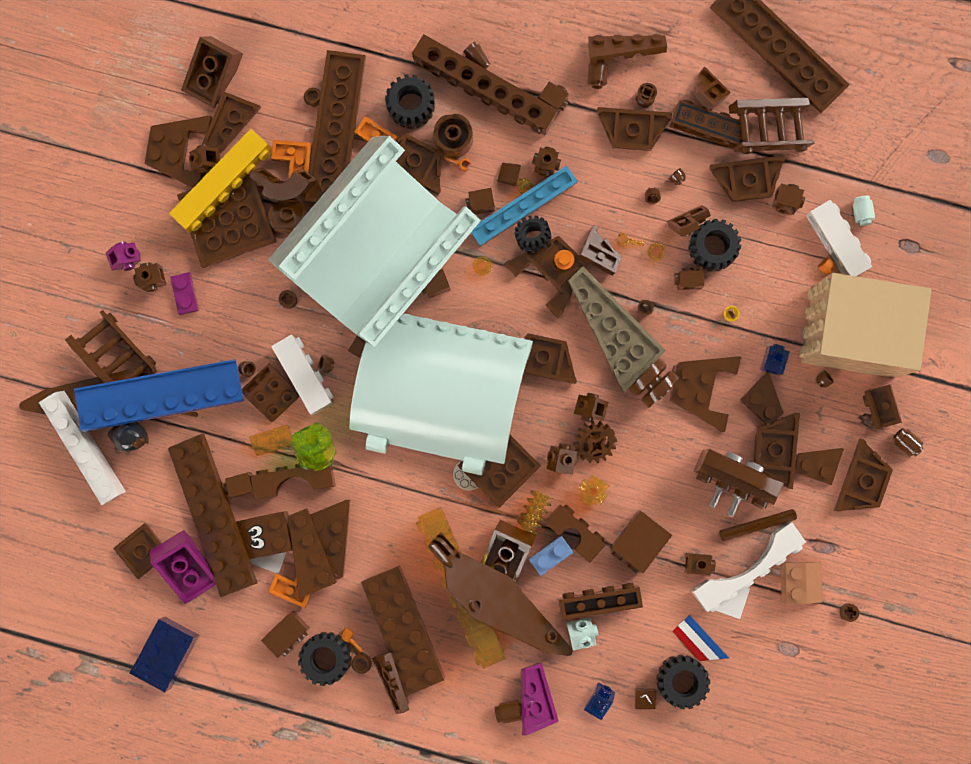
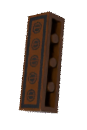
(707, 124)

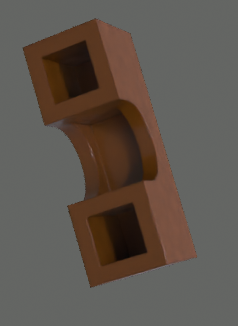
(589, 544)

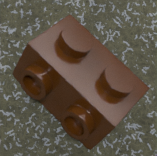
(882, 407)

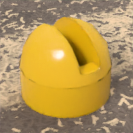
(727, 315)

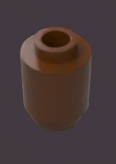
(598, 74)
(908, 442)
(509, 712)

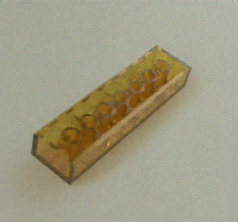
(482, 637)

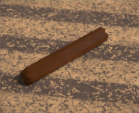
(758, 524)

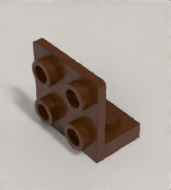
(270, 393)

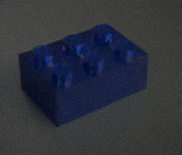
(164, 654)

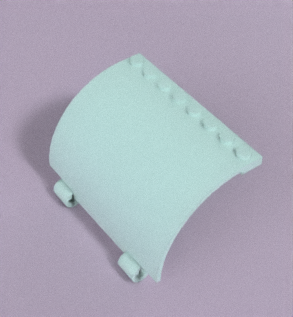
(440, 390)

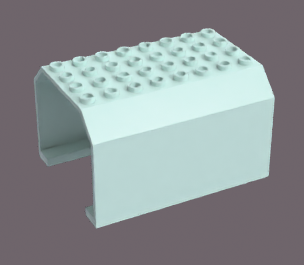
(372, 242)

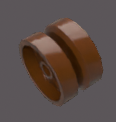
(654, 383)

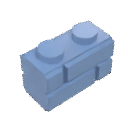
(550, 555)

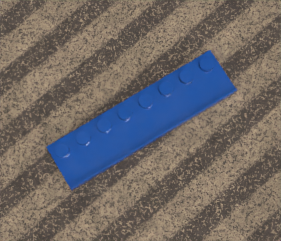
(158, 395)

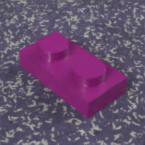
(184, 293)

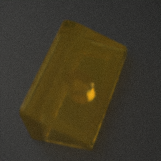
(271, 440)

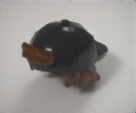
(128, 437)

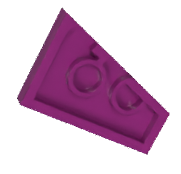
(537, 702)

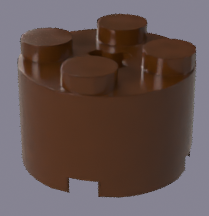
(453, 125)

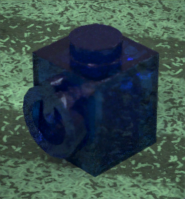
(775, 359)

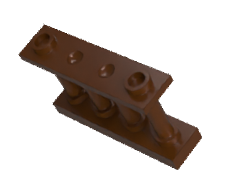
(777, 107)
(92, 358)

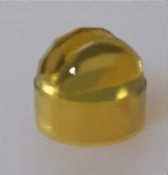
(524, 185)

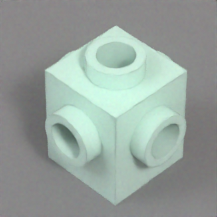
(582, 633)

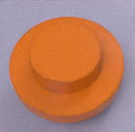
(564, 259)

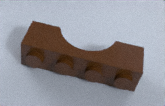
(268, 484)

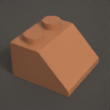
(801, 582)

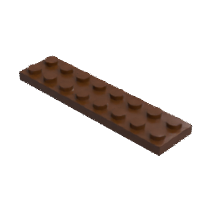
(782, 50)
(335, 120)
(212, 515)

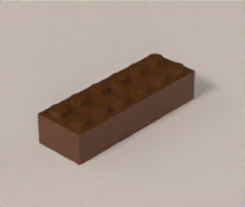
(403, 630)

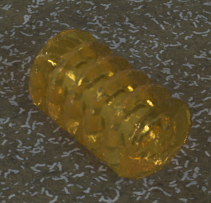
(534, 511)

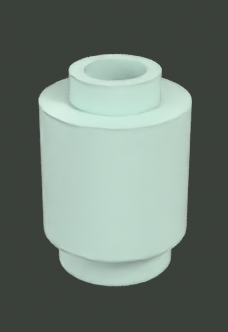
(863, 210)

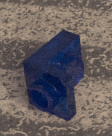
(600, 701)

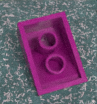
(182, 566)

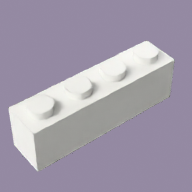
(838, 239)
(302, 375)

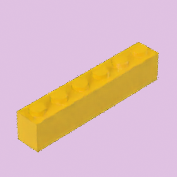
(220, 181)

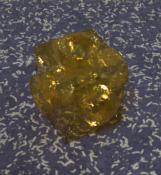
(600, 488)

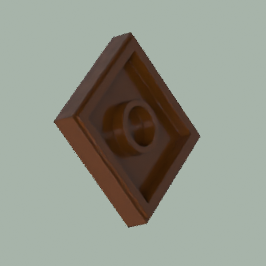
(136, 550)

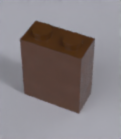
(640, 542)

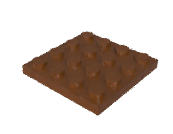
(234, 227)

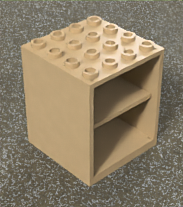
(865, 325)

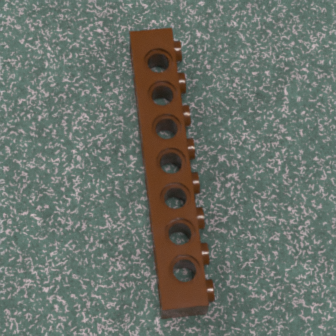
(427, 47)

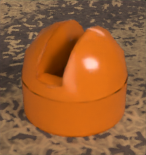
(826, 265)

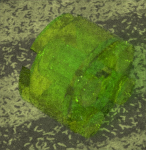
(314, 447)

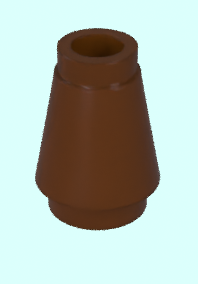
(476, 54)

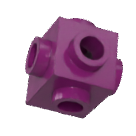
(123, 256)

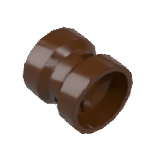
(644, 98)

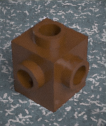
(204, 158)
(546, 168)
(149, 277)
(591, 407)
(561, 459)

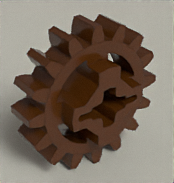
(595, 441)

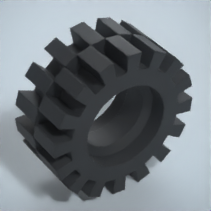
(533, 225)

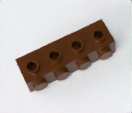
(600, 602)

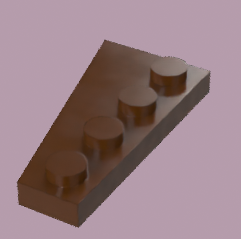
(614, 46)

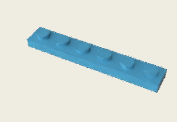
(523, 205)

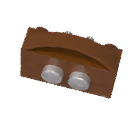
(744, 479)

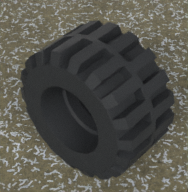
(410, 86)
(724, 232)
(308, 663)
(698, 690)

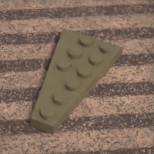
(622, 339)

